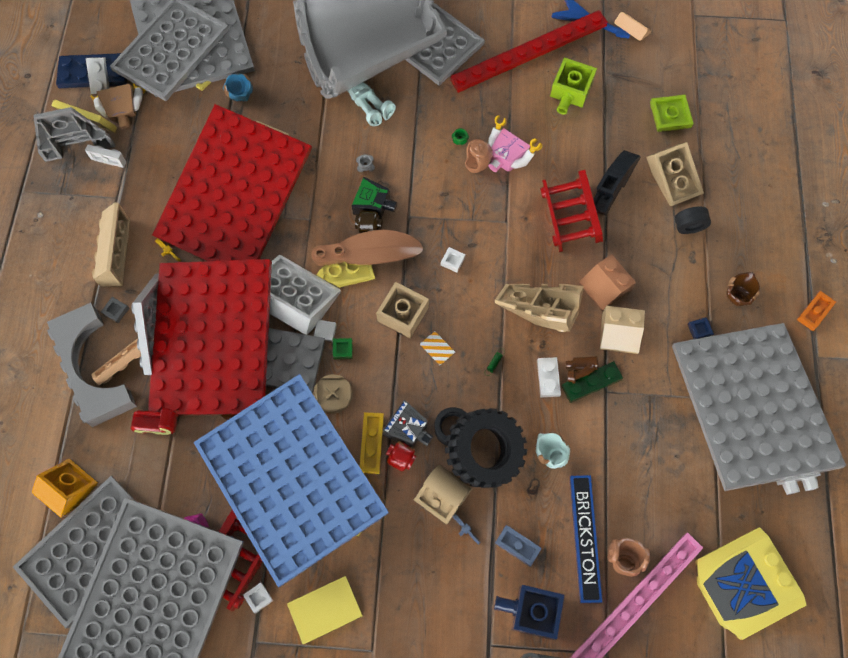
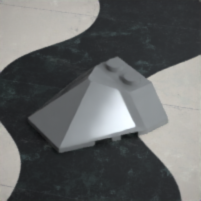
(66, 128)

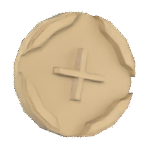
(333, 393)

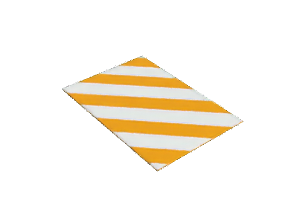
(437, 348)

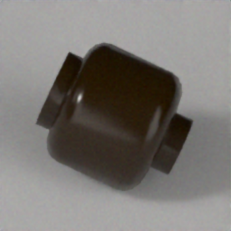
(368, 221)

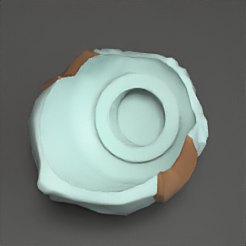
(552, 450)

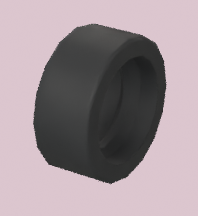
(451, 411)

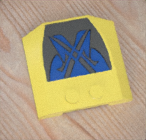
(748, 584)

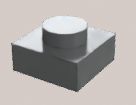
(115, 310)

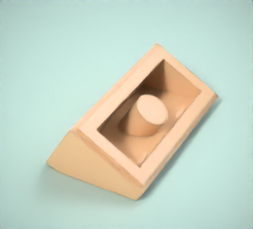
(632, 26)

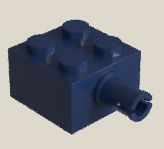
(534, 611)

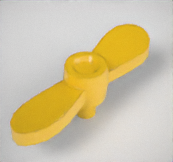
(167, 250)

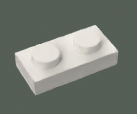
(97, 74)
(106, 156)
(548, 377)

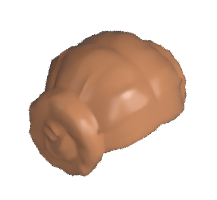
(478, 155)
(628, 556)

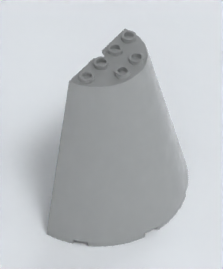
(362, 37)

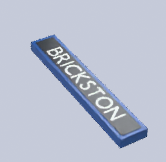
(585, 539)

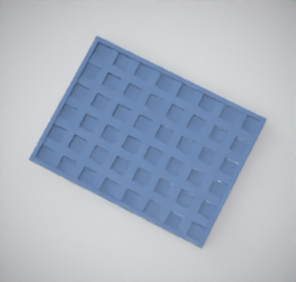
(290, 480)

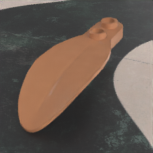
(369, 249)

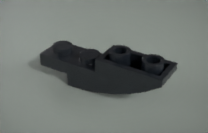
(614, 180)

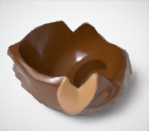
(743, 289)

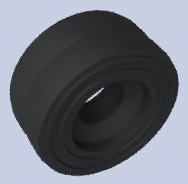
(692, 220)

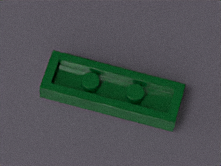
(597, 380)

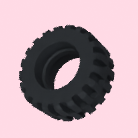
(510, 444)

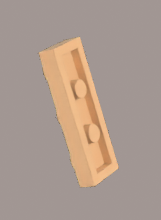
(117, 363)

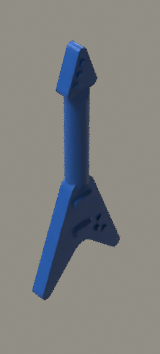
(576, 12)

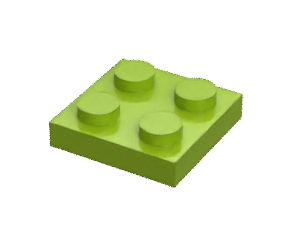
(671, 113)

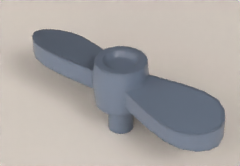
(466, 529)

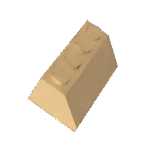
(111, 246)

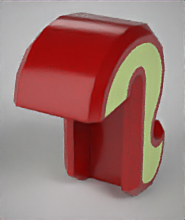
(154, 422)

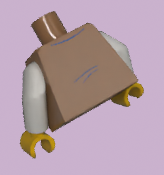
(119, 103)

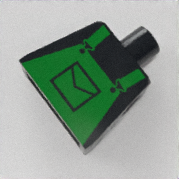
(372, 197)

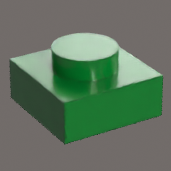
(343, 348)

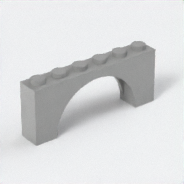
(69, 335)

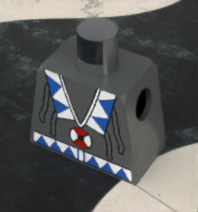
(407, 426)

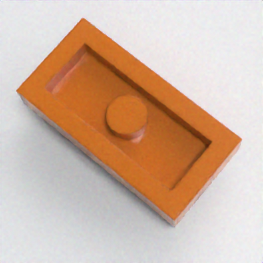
(816, 310)

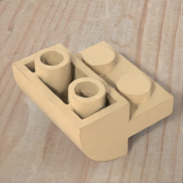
(442, 494)

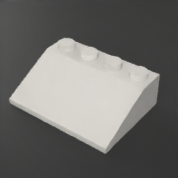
(299, 295)

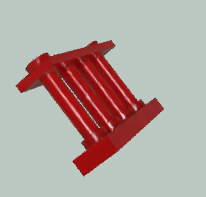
(585, 199)
(236, 599)

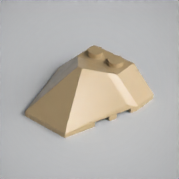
(543, 305)

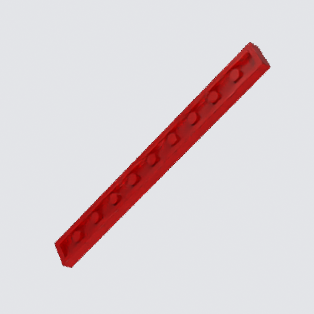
(528, 51)

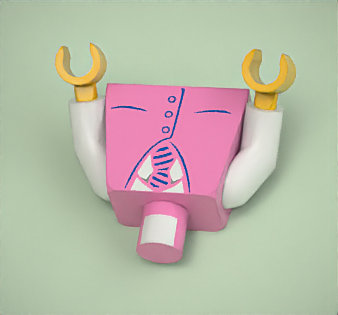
(508, 149)

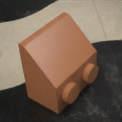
(607, 282)

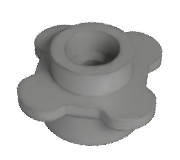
(365, 159)

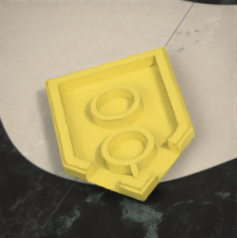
(346, 273)

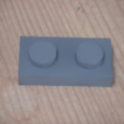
(518, 545)

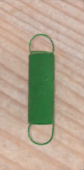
(494, 362)

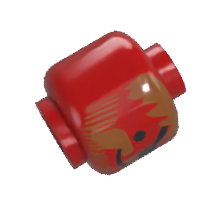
(400, 456)

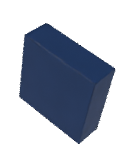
(700, 328)

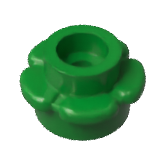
(460, 133)

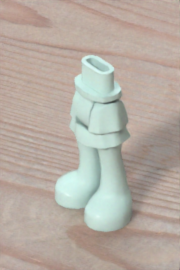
(362, 94)

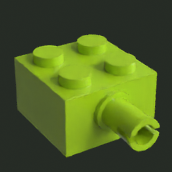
(572, 84)

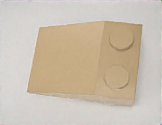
(675, 173)

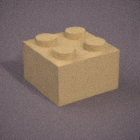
(402, 310)

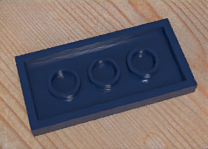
(73, 71)

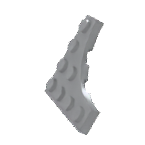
(145, 311)

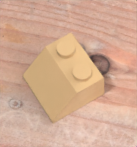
(622, 329)

